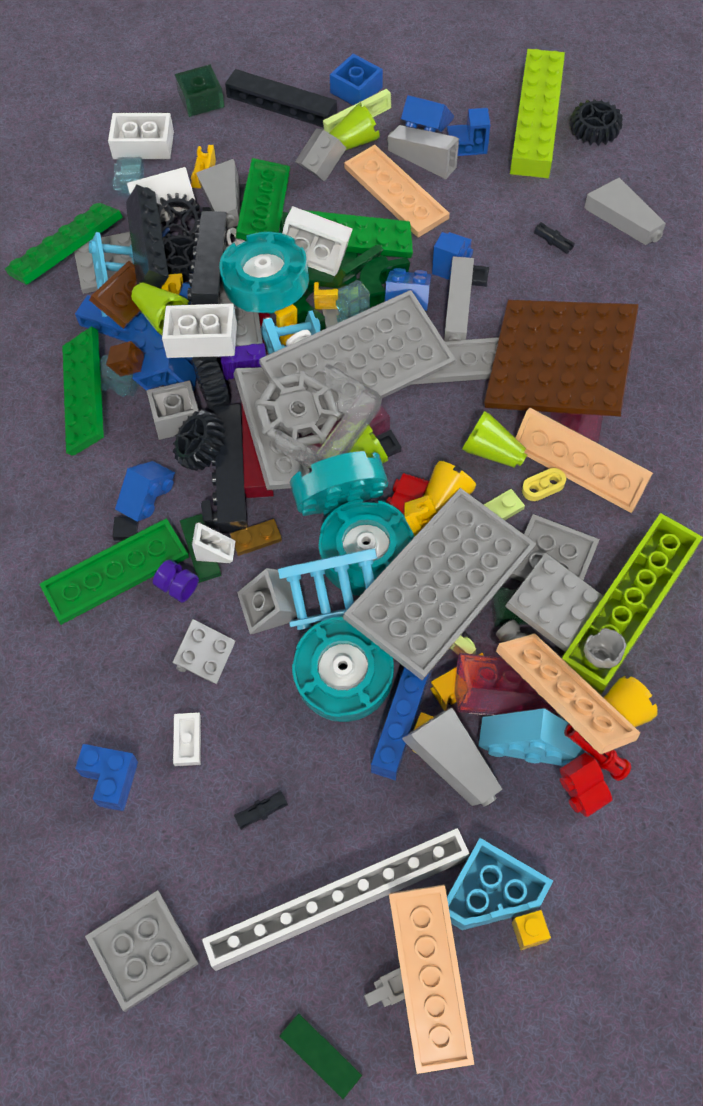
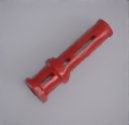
(607, 760)

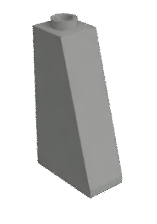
(426, 149)
(221, 190)
(626, 211)
(459, 299)
(453, 755)

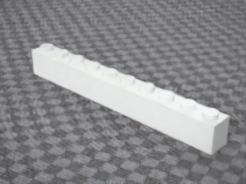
(335, 899)

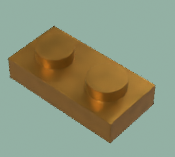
(256, 537)

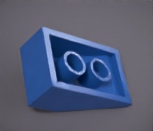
(426, 114)

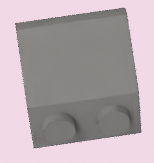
(321, 154)
(171, 407)
(267, 601)

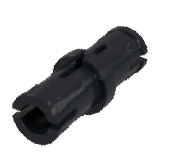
(554, 237)
(260, 810)

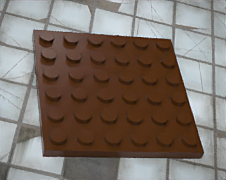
(563, 357)

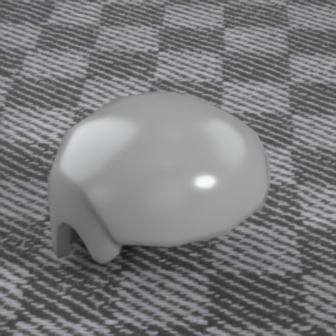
(605, 648)

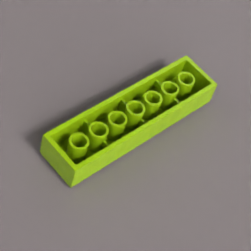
(537, 113)
(635, 594)

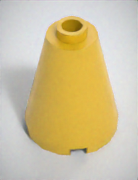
(446, 482)
(632, 701)

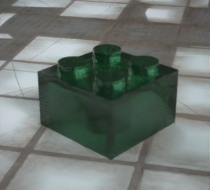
(199, 90)

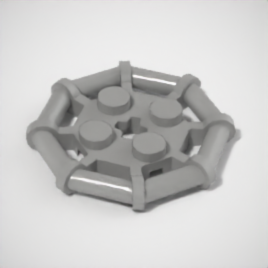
(298, 396)

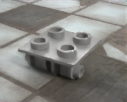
(203, 651)

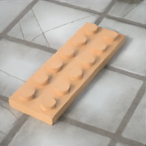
(396, 190)
(583, 460)
(568, 693)
(431, 979)

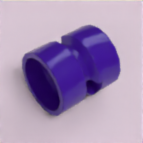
(174, 579)

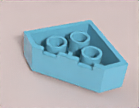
(529, 736)
(494, 888)

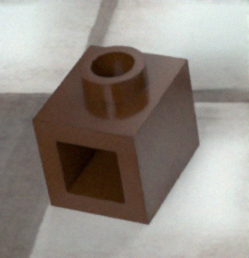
(125, 358)

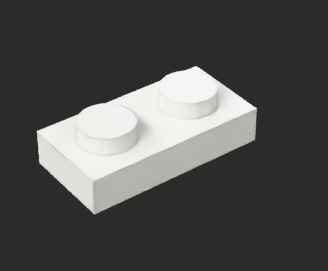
(187, 739)

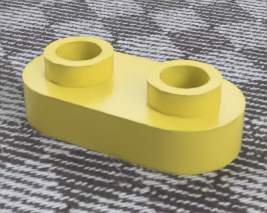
(542, 484)

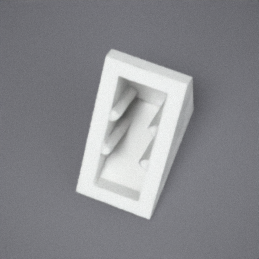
(212, 545)

